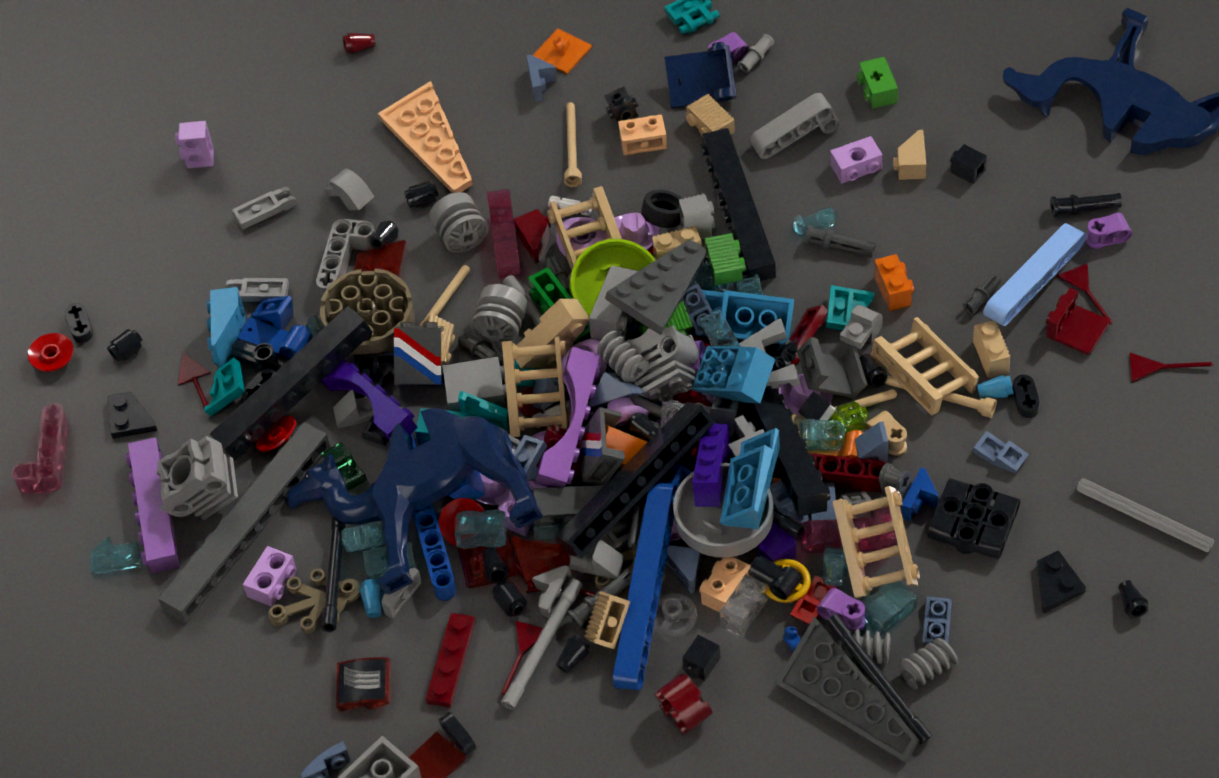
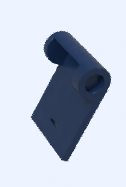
(700, 75)

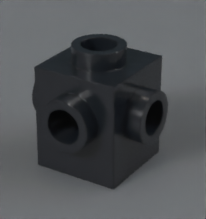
(621, 105)

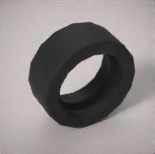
(659, 217)

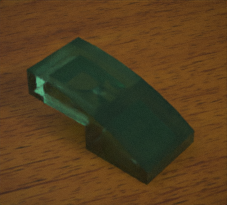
(345, 463)

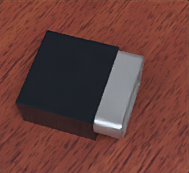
(816, 408)

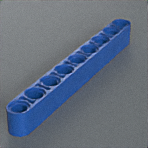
(434, 554)
(645, 588)

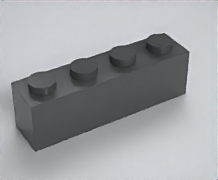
(563, 503)

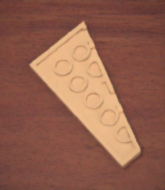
(426, 132)

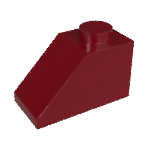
(533, 232)

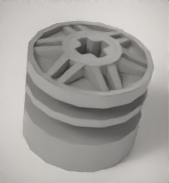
(458, 222)
(499, 313)

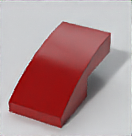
(805, 607)

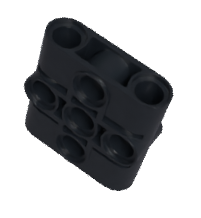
(966, 506)

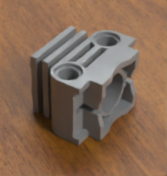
(669, 363)
(197, 479)

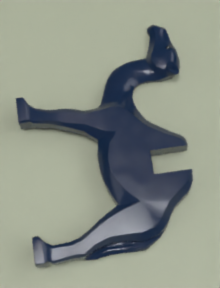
(1125, 95)
(418, 478)

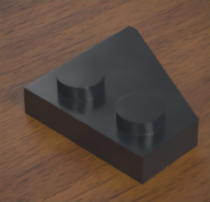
(1057, 581)

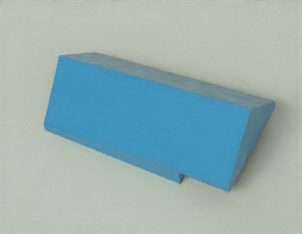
(750, 312)
(750, 481)

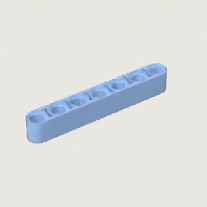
(1034, 274)

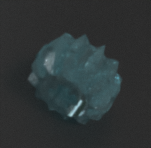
(362, 537)

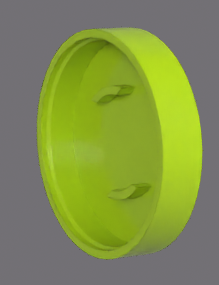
(594, 264)

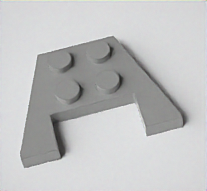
(771, 334)

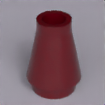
(356, 42)

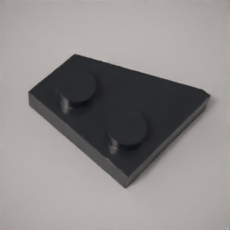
(376, 366)
(128, 416)

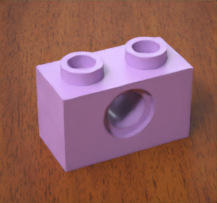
(856, 159)

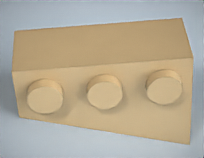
(563, 319)

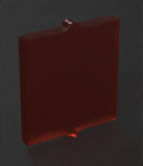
(437, 757)

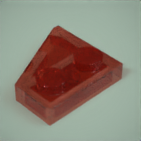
(387, 258)
(538, 557)

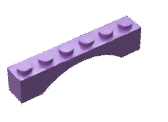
(578, 376)

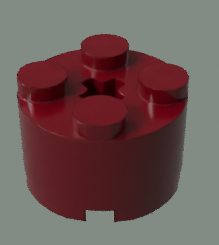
(683, 703)

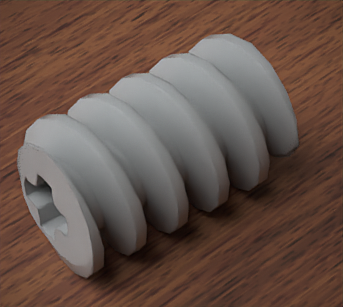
(621, 357)
(872, 646)
(927, 660)

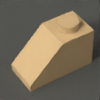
(911, 158)

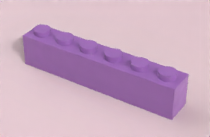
(156, 525)

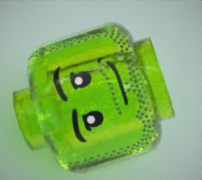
(851, 415)

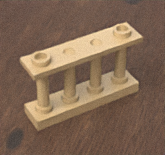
(604, 222)
(514, 376)
(916, 383)
(851, 536)

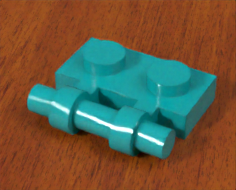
(685, 10)

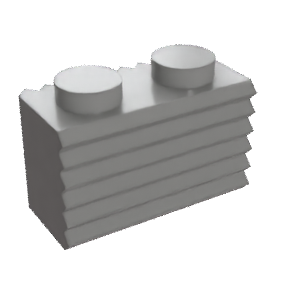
(698, 213)

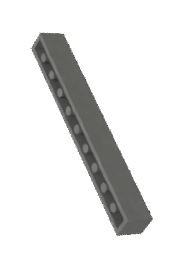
(243, 523)

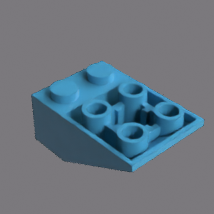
(225, 322)
(734, 373)

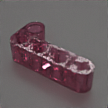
(504, 233)
(47, 472)
(826, 533)

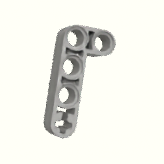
(794, 124)
(343, 238)

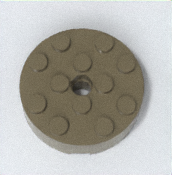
(377, 298)

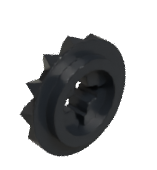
(784, 355)

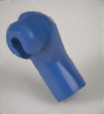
(791, 637)

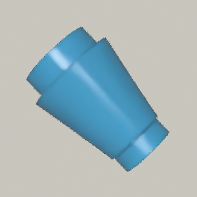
(996, 388)
(372, 597)

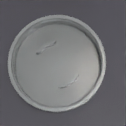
(702, 527)

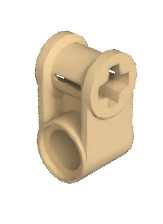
(895, 432)

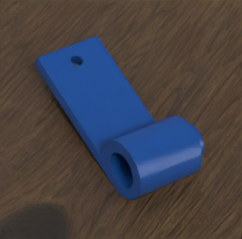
(284, 343)

